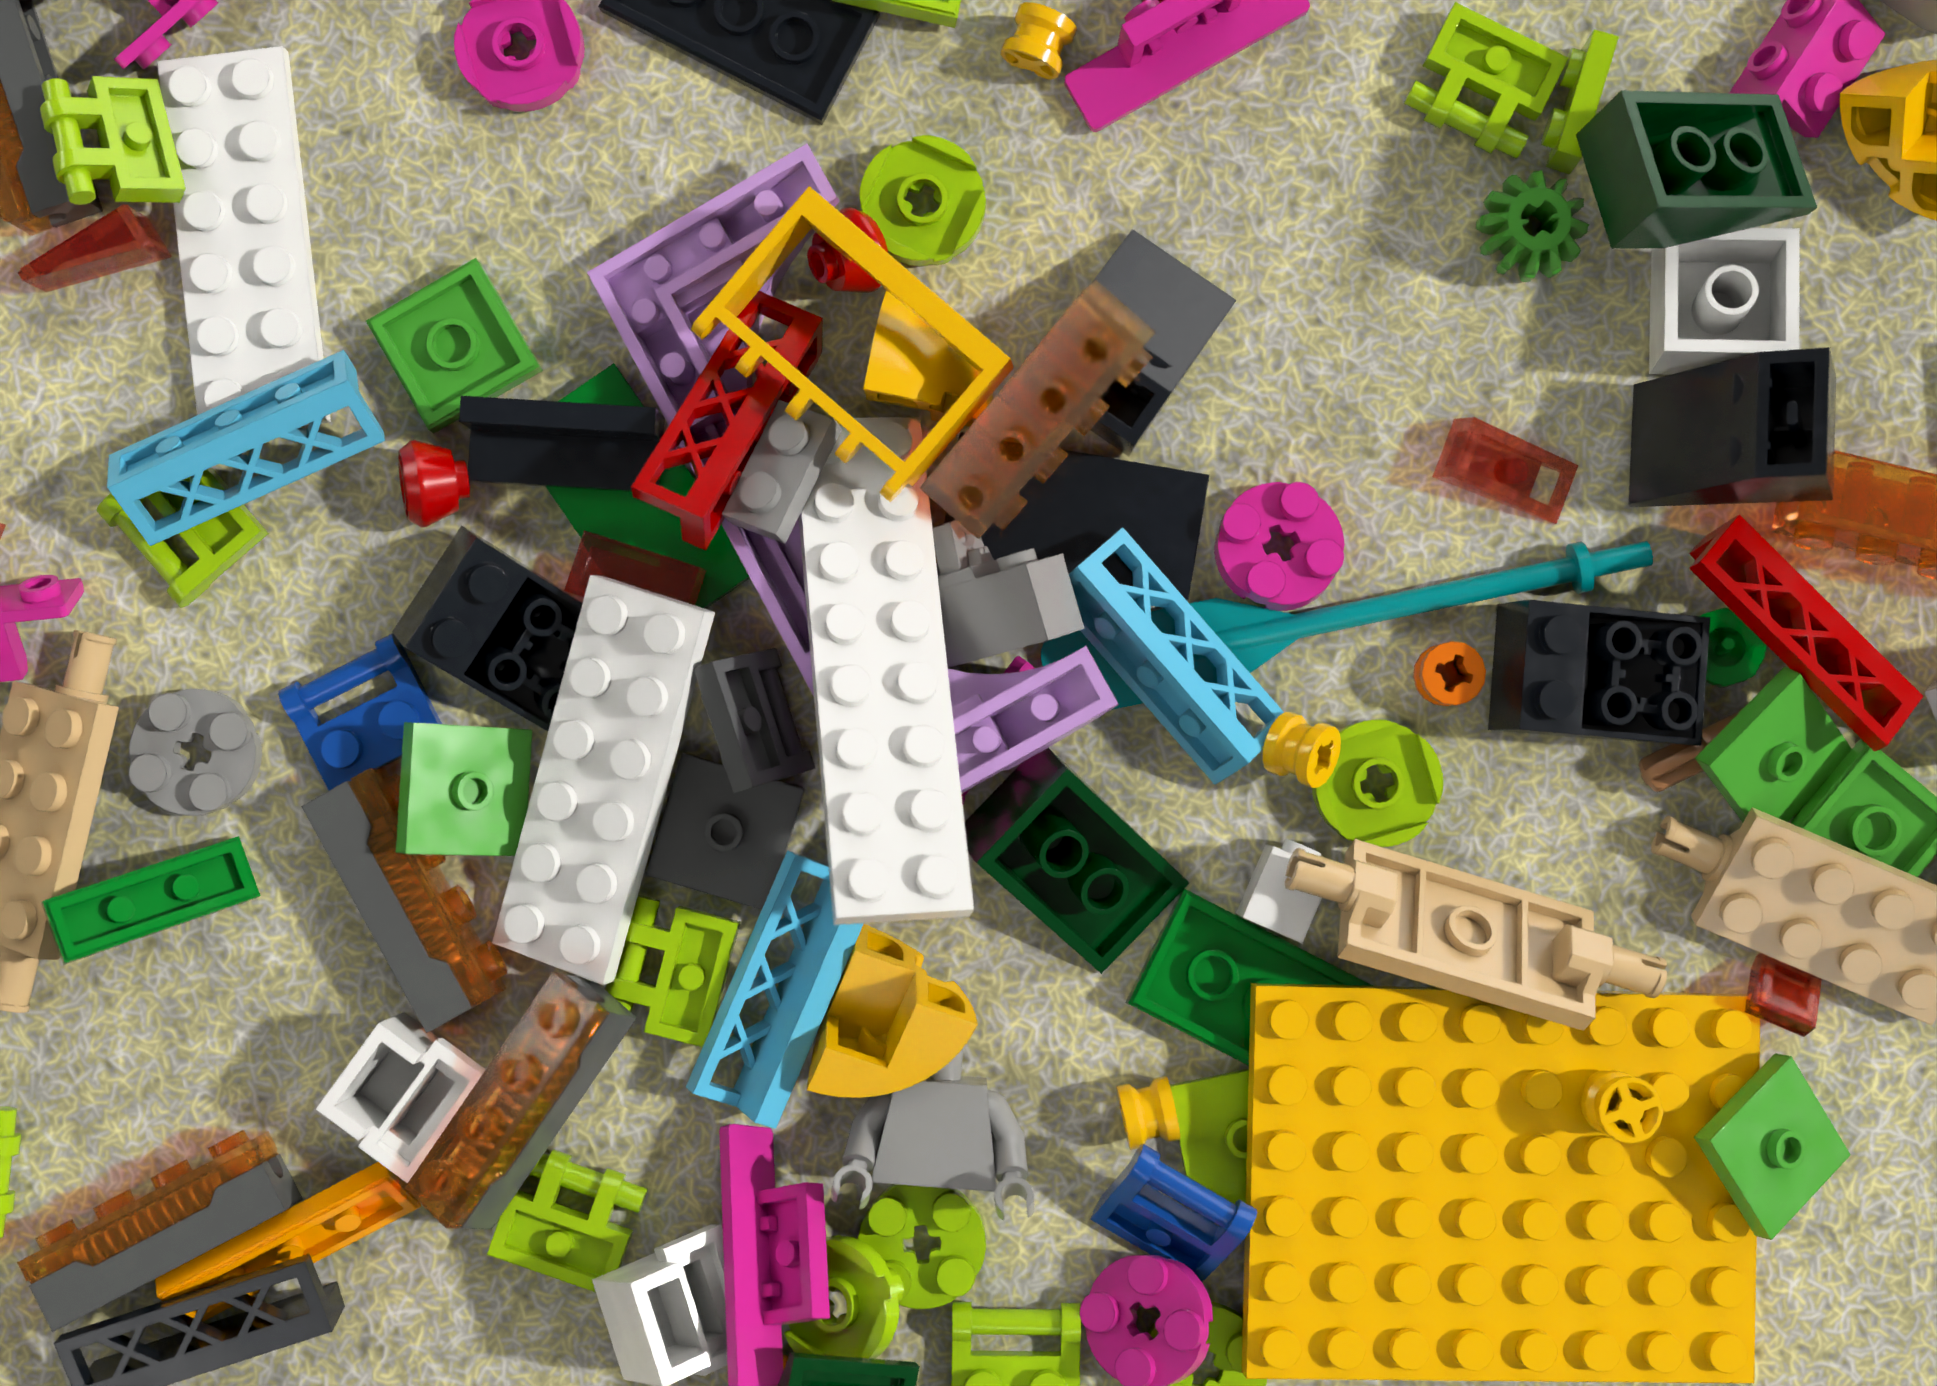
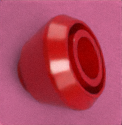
(837, 271)
(431, 482)

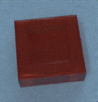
(1783, 995)

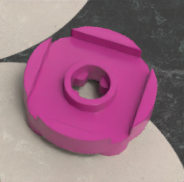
(525, 83)
(1264, 578)
(1183, 1328)

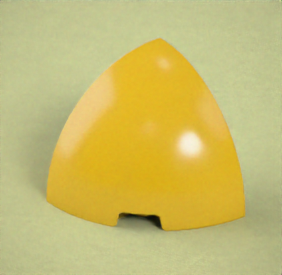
(1894, 130)
(915, 364)
(887, 1022)

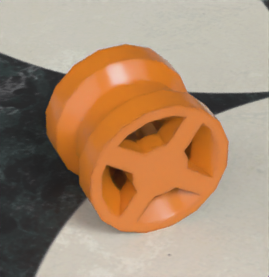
(1436, 671)

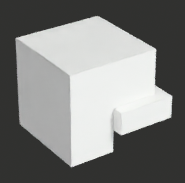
(400, 1093)
(669, 1310)

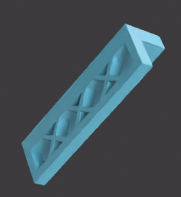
(232, 429)
(1162, 665)
(794, 1007)

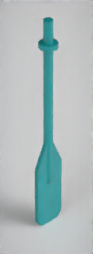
(1261, 633)

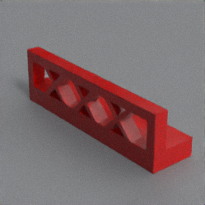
(728, 455)
(1805, 631)

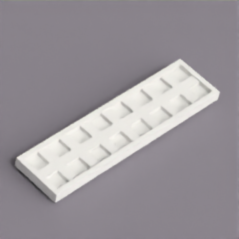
(882, 691)

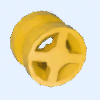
(1039, 40)
(1301, 749)
(1148, 1112)
(1635, 1113)

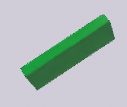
(150, 900)

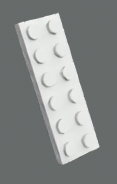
(241, 222)
(602, 778)

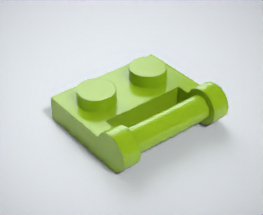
(216, 541)
(1015, 1367)

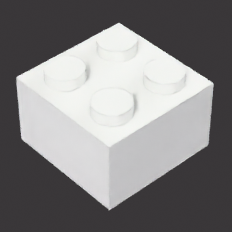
(1724, 298)

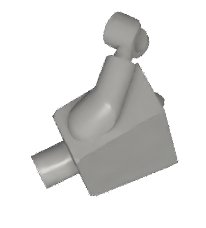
(938, 1136)

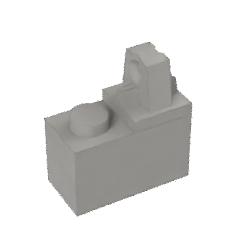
(999, 602)

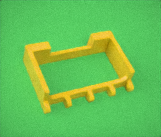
(816, 213)

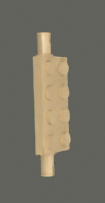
(49, 787)
(1815, 907)
(1471, 934)

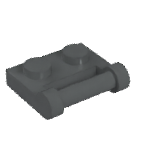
(752, 719)

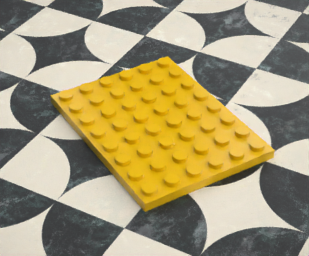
(1459, 1214)

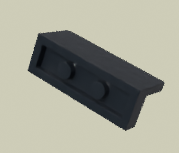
(558, 442)

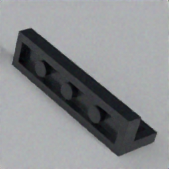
(203, 1345)

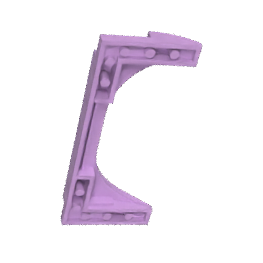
(654, 299)

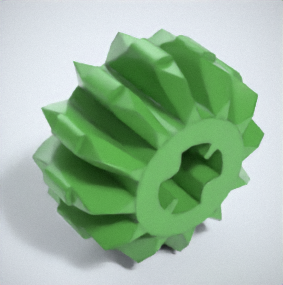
(1509, 215)

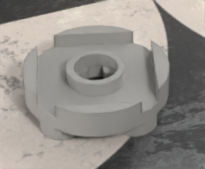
(210, 785)

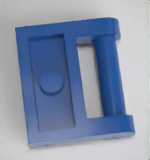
(368, 733)
(1164, 1227)

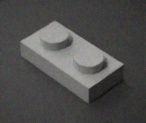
(781, 472)

